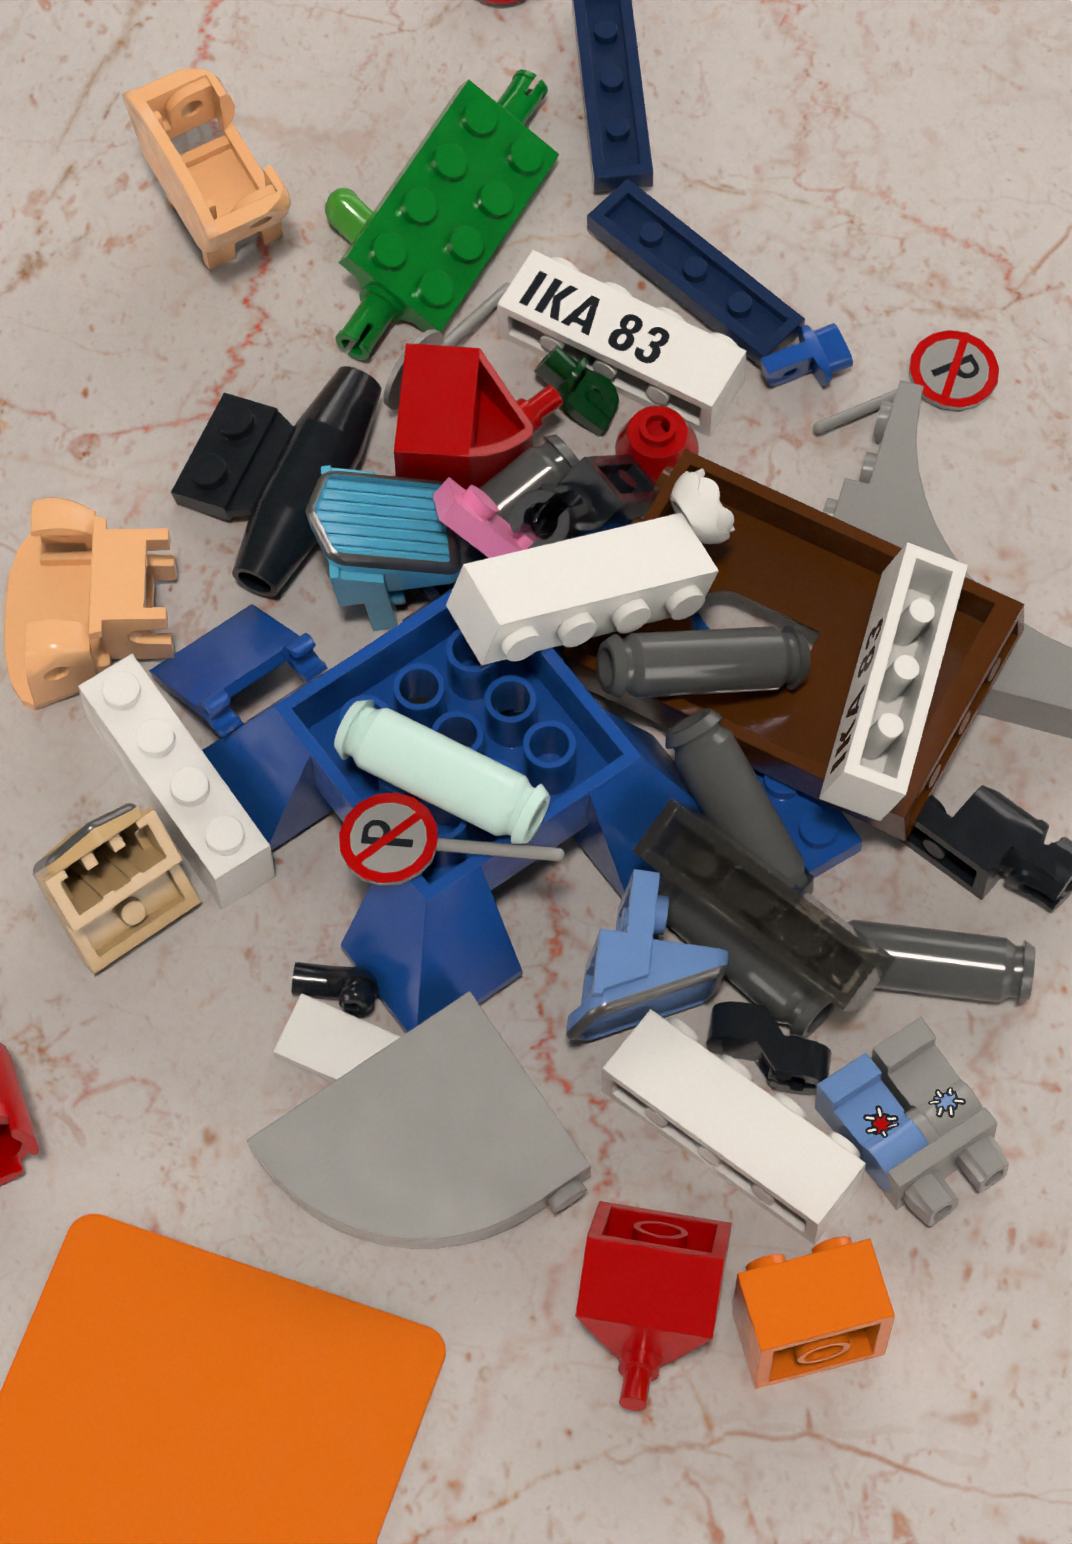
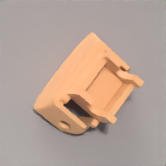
(217, 184)
(81, 600)

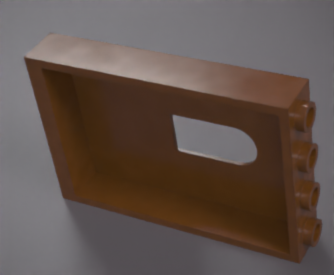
(826, 581)

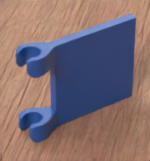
(230, 660)

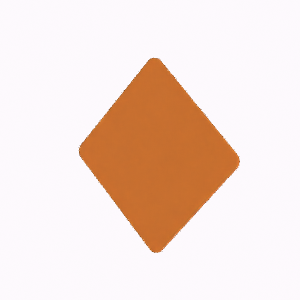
(203, 1402)

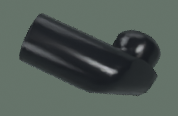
(350, 985)

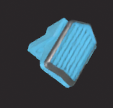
(381, 539)

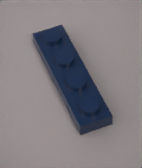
(612, 93)
(694, 272)

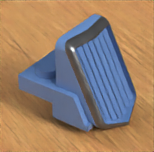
(637, 972)

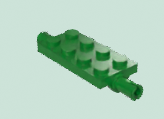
(446, 212)

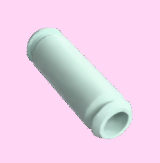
(442, 771)

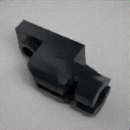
(589, 499)
(992, 840)

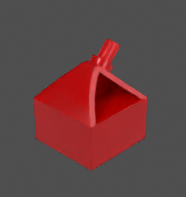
(461, 416)
(650, 1289)

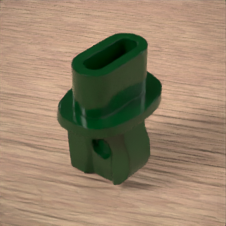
(585, 393)

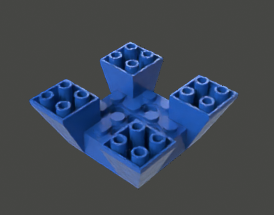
(444, 928)

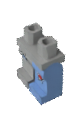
(913, 1122)

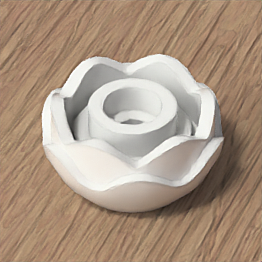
(700, 504)

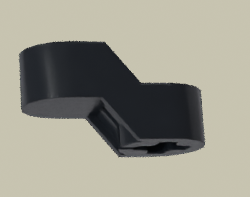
(753, 1035)

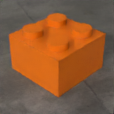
(812, 1311)

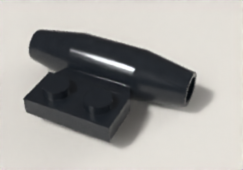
(268, 469)

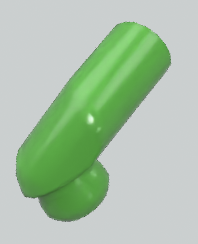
(346, 212)

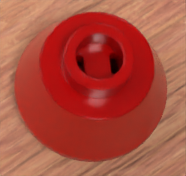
(656, 439)

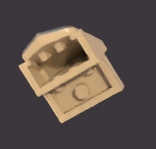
(115, 883)

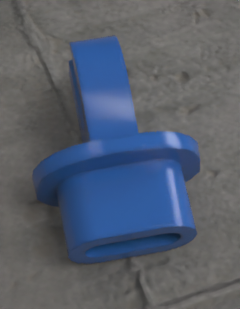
(818, 352)

